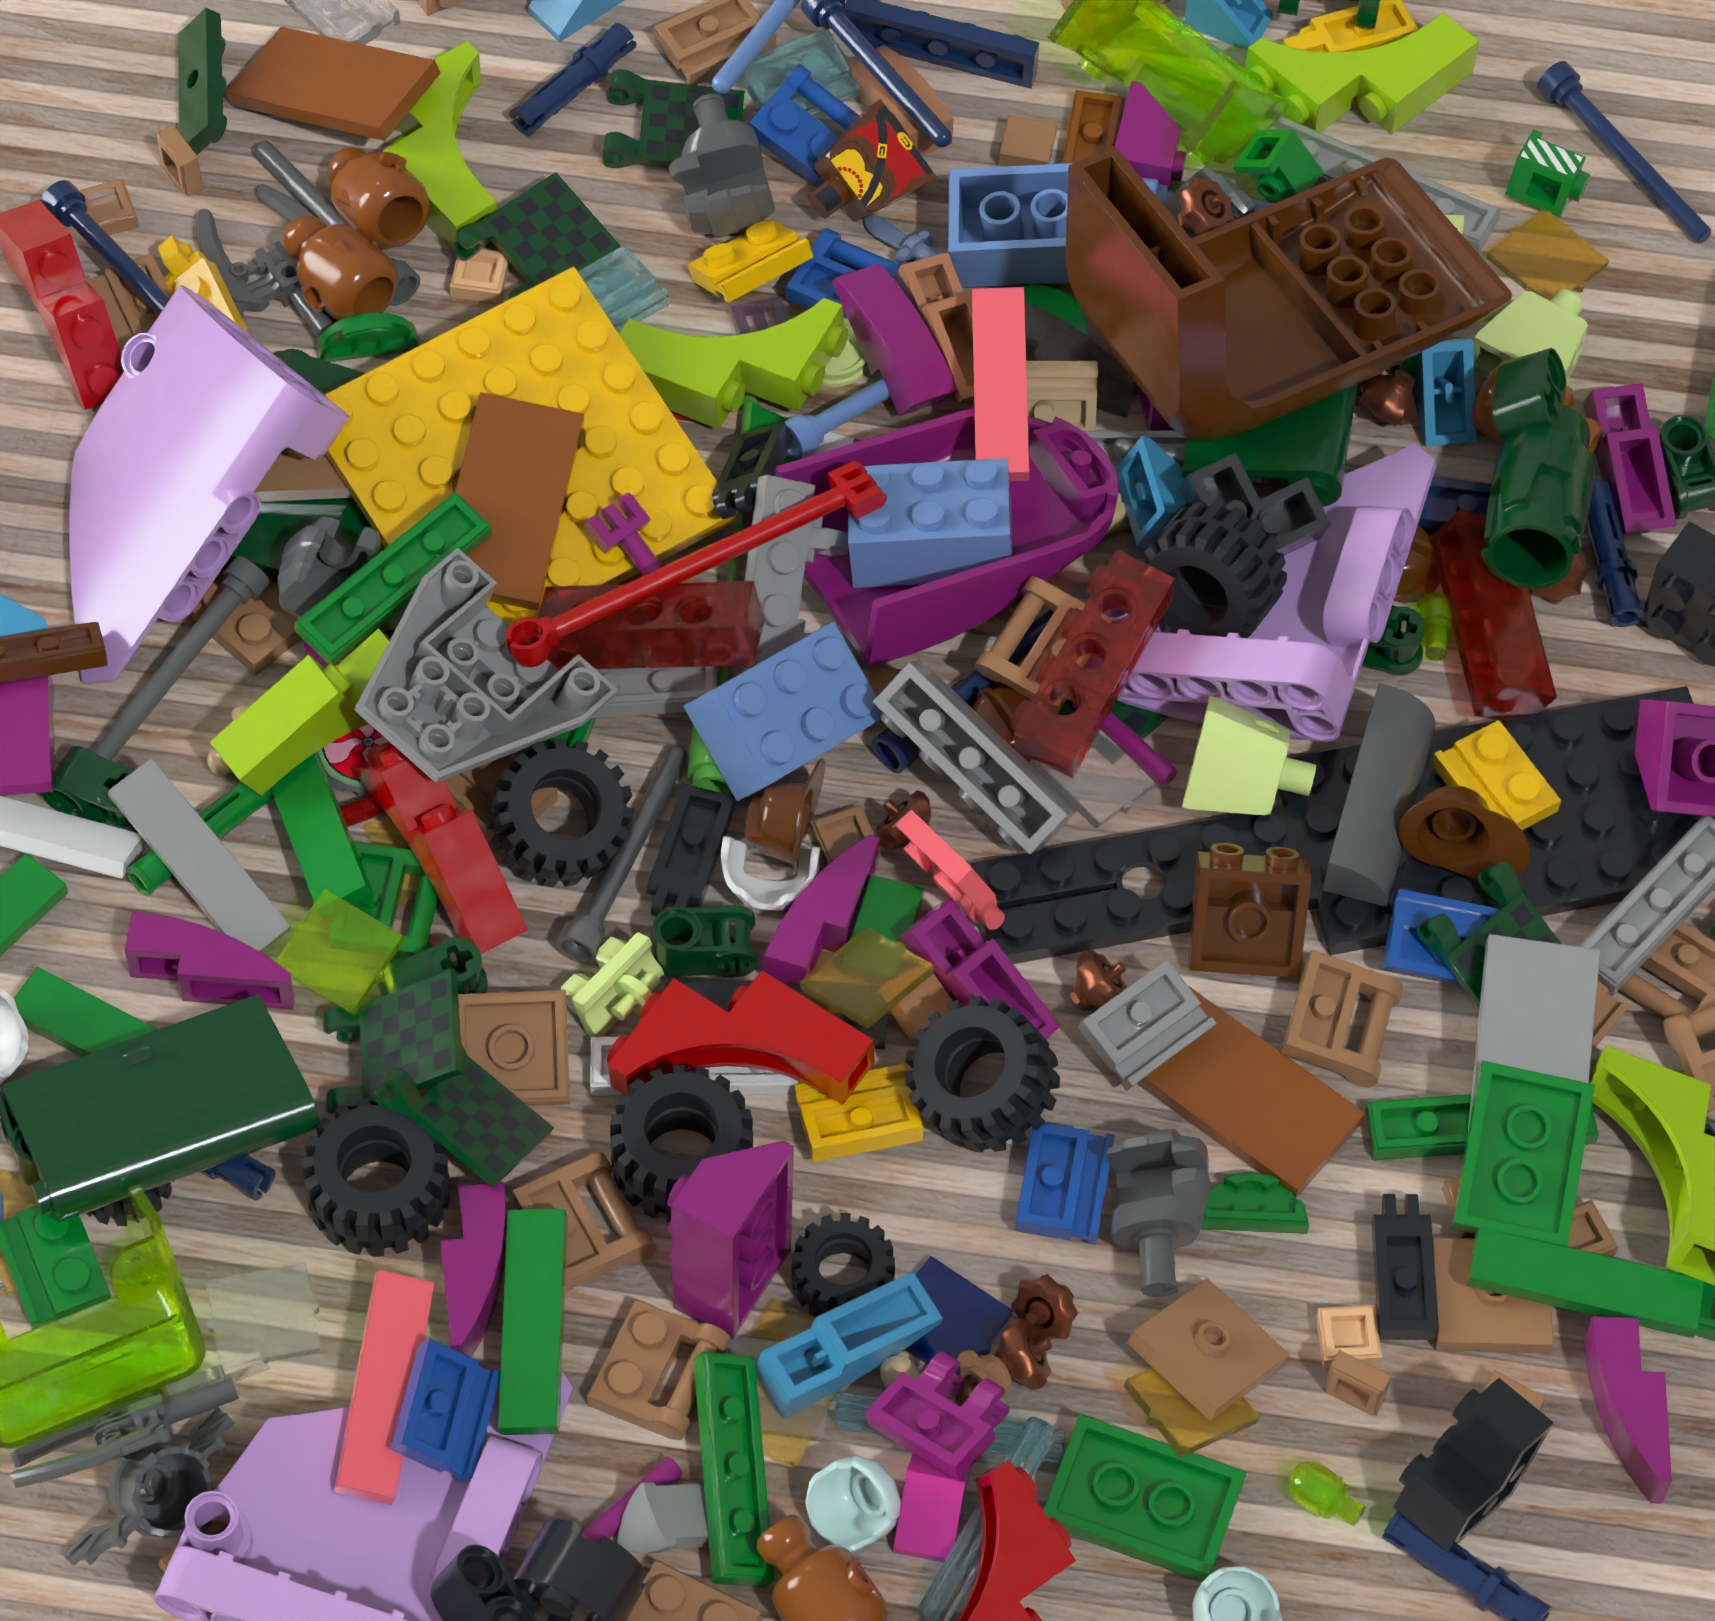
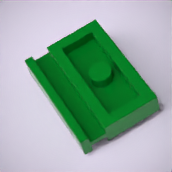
(51, 1265)

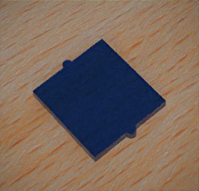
(968, 1314)

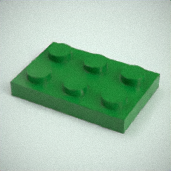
(1523, 1154)
(1144, 1498)

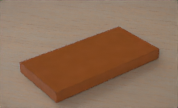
(333, 83)
(518, 483)
(1255, 1101)

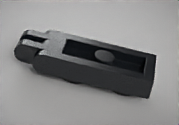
(751, 457)
(690, 848)
(1404, 1272)

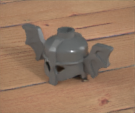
(175, 1478)

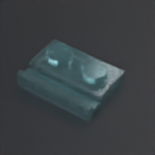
(815, 52)
(624, 287)

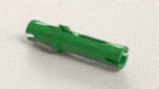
(220, 817)

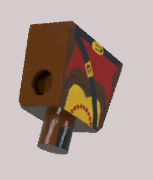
(869, 167)

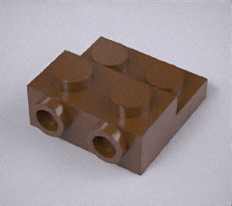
(1249, 911)

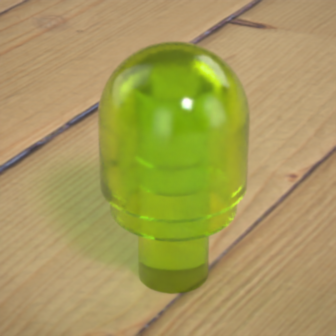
(1438, 628)
(1322, 1492)

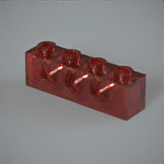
(674, 628)
(1065, 740)

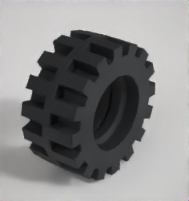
(839, 1238)

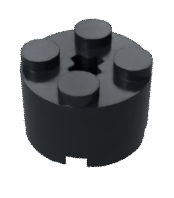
(576, 1578)

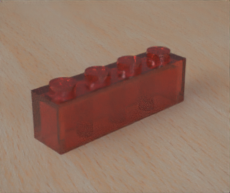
(1491, 626)

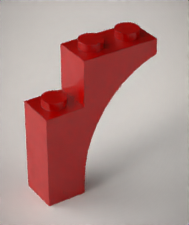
(73, 312)
(447, 847)
(764, 1030)
(1018, 1547)

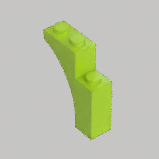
(1384, 82)
(432, 146)
(711, 373)
(298, 716)
(1667, 1122)

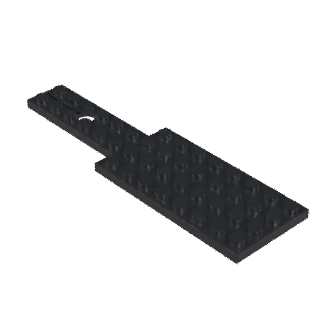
(1578, 856)

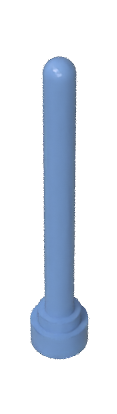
(752, 45)
(810, 430)

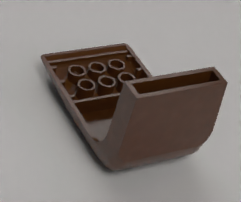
(1274, 302)

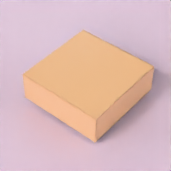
(480, 277)
(1349, 1330)

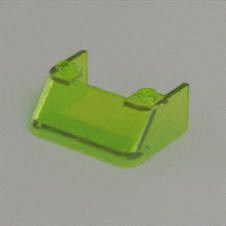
(1186, 73)
(106, 1350)

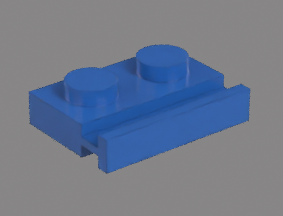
(1406, 951)
(1064, 1183)
(445, 1410)

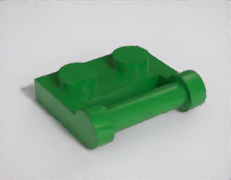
(386, 874)

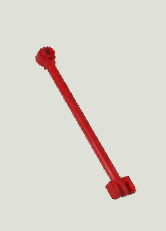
(850, 485)

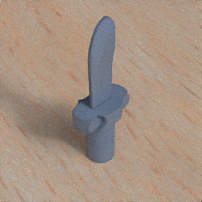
(910, 247)

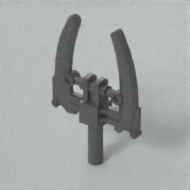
(280, 269)
(117, 1432)

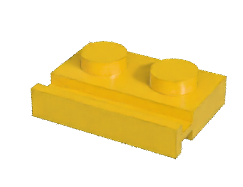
(749, 260)
(1500, 773)
(870, 1120)

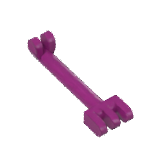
(624, 532)

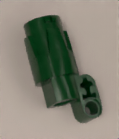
(1540, 474)

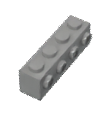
(974, 757)

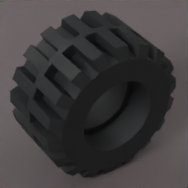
(1221, 570)
(584, 778)
(956, 1043)
(667, 1105)
(382, 1217)

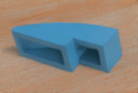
(846, 1344)

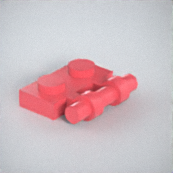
(950, 871)

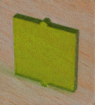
(339, 951)

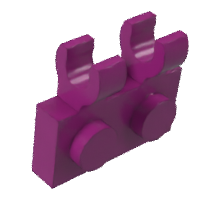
(932, 1426)

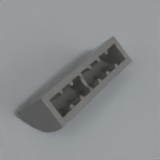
(1379, 795)

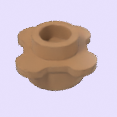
(975, 1369)

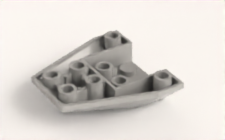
(454, 691)

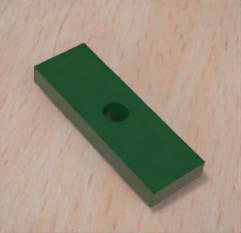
(201, 81)

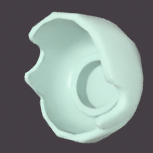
(853, 1502)
(1236, 1596)

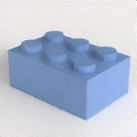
(1008, 225)
(933, 522)
(784, 711)

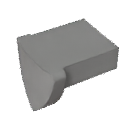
(664, 1519)

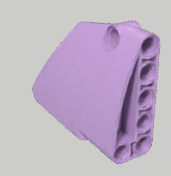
(175, 469)
(1314, 639)
(336, 1557)

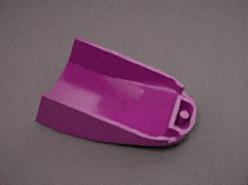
(1054, 523)

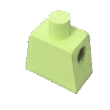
(1532, 326)
(1242, 763)

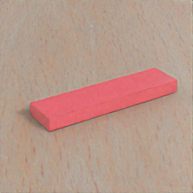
(1001, 378)
(387, 1353)

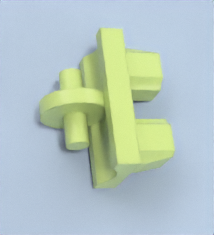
(620, 986)

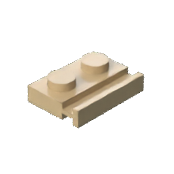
(1063, 391)

